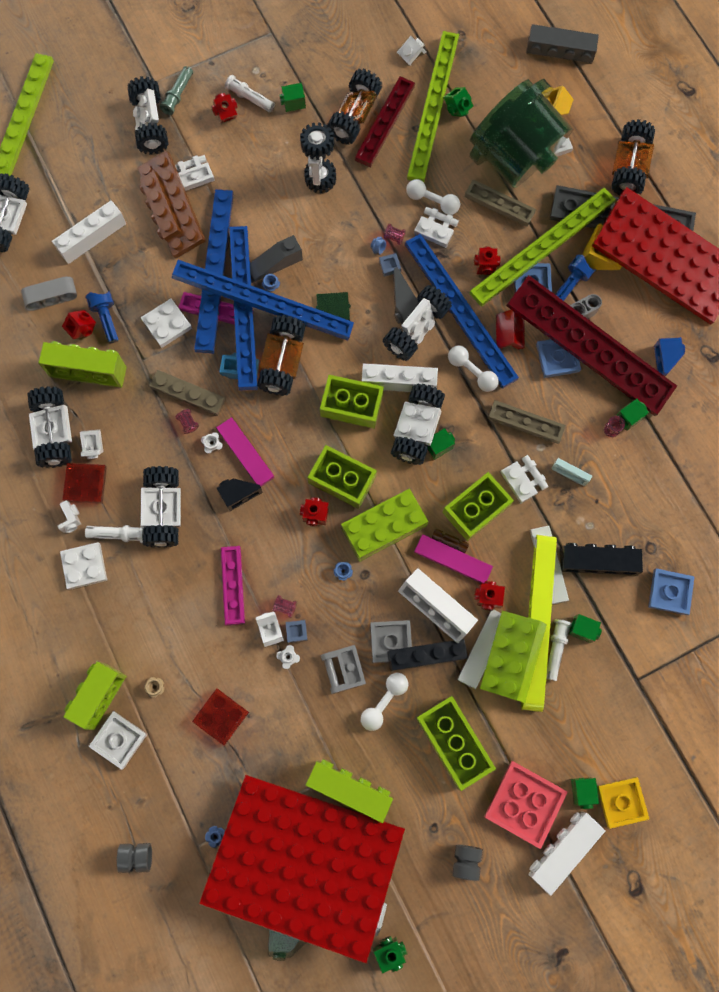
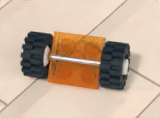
(355, 107)
(633, 157)
(281, 355)

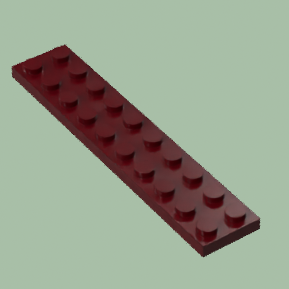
(591, 345)

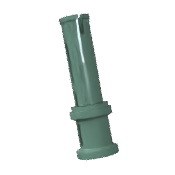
(173, 95)

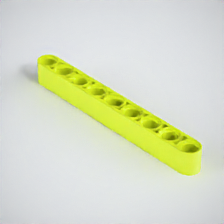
(540, 609)

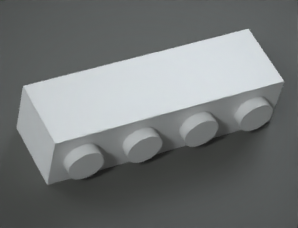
(89, 232)
(399, 377)
(437, 605)
(565, 852)

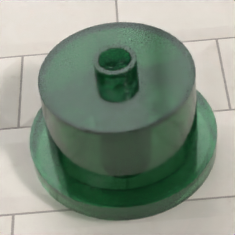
(521, 133)

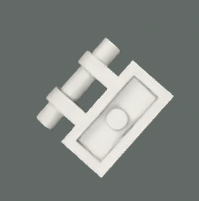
(195, 176)
(434, 231)
(520, 483)

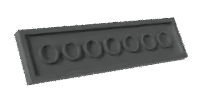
(569, 199)

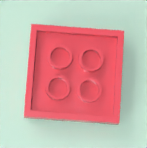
(525, 804)

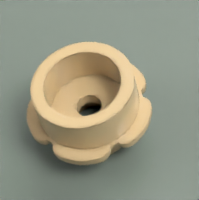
(149, 687)

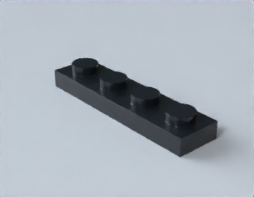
(426, 655)

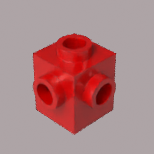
(224, 114)
(487, 260)
(79, 324)
(317, 517)
(496, 593)

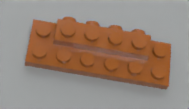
(170, 205)

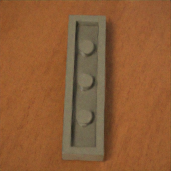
(500, 203)
(187, 392)
(526, 422)

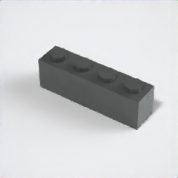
(562, 43)

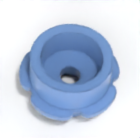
(378, 245)
(270, 278)
(348, 571)
(209, 837)

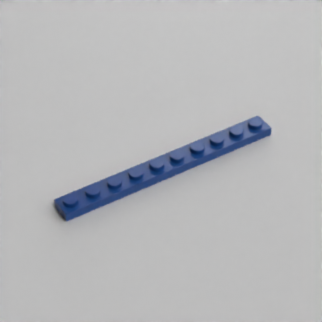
(216, 263)
(261, 299)
(462, 311)
(243, 313)

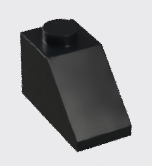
(237, 492)

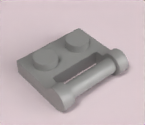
(349, 666)

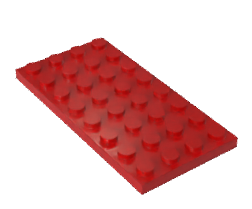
(662, 254)

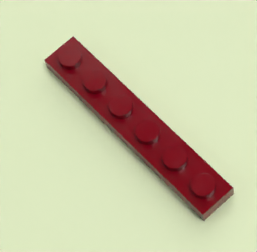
(385, 121)

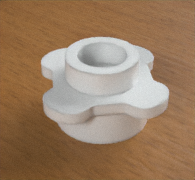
(211, 438)
(294, 658)

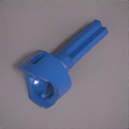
(579, 271)
(101, 304)

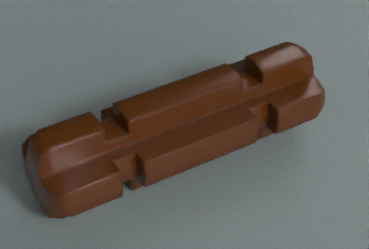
(450, 540)

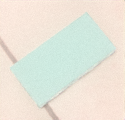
(571, 472)

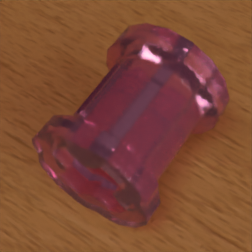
(394, 234)
(187, 421)
(614, 421)
(284, 606)

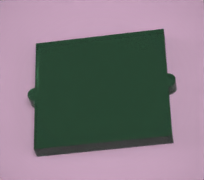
(334, 304)

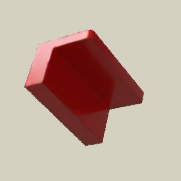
(510, 330)

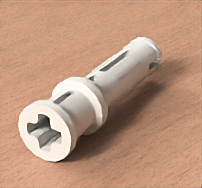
(243, 90)
(124, 533)
(558, 640)

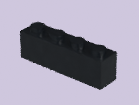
(601, 559)

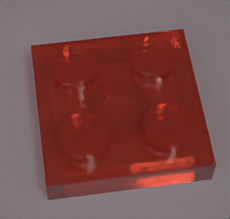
(84, 483)
(220, 717)

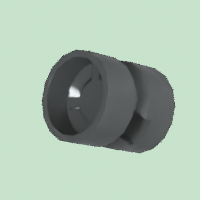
(134, 857)
(467, 862)

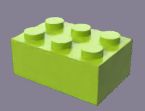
(351, 401)
(342, 476)
(477, 506)
(94, 696)

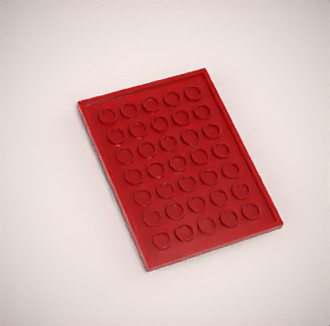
(304, 868)

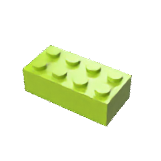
(82, 364)
(384, 525)
(513, 656)
(455, 743)
(350, 791)

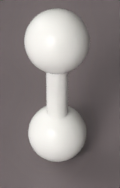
(417, 189)
(486, 380)
(372, 717)

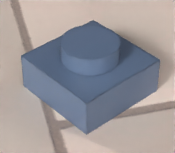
(388, 264)
(296, 631)

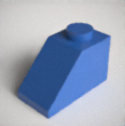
(668, 353)

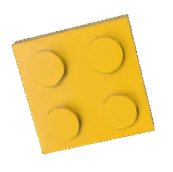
(623, 802)

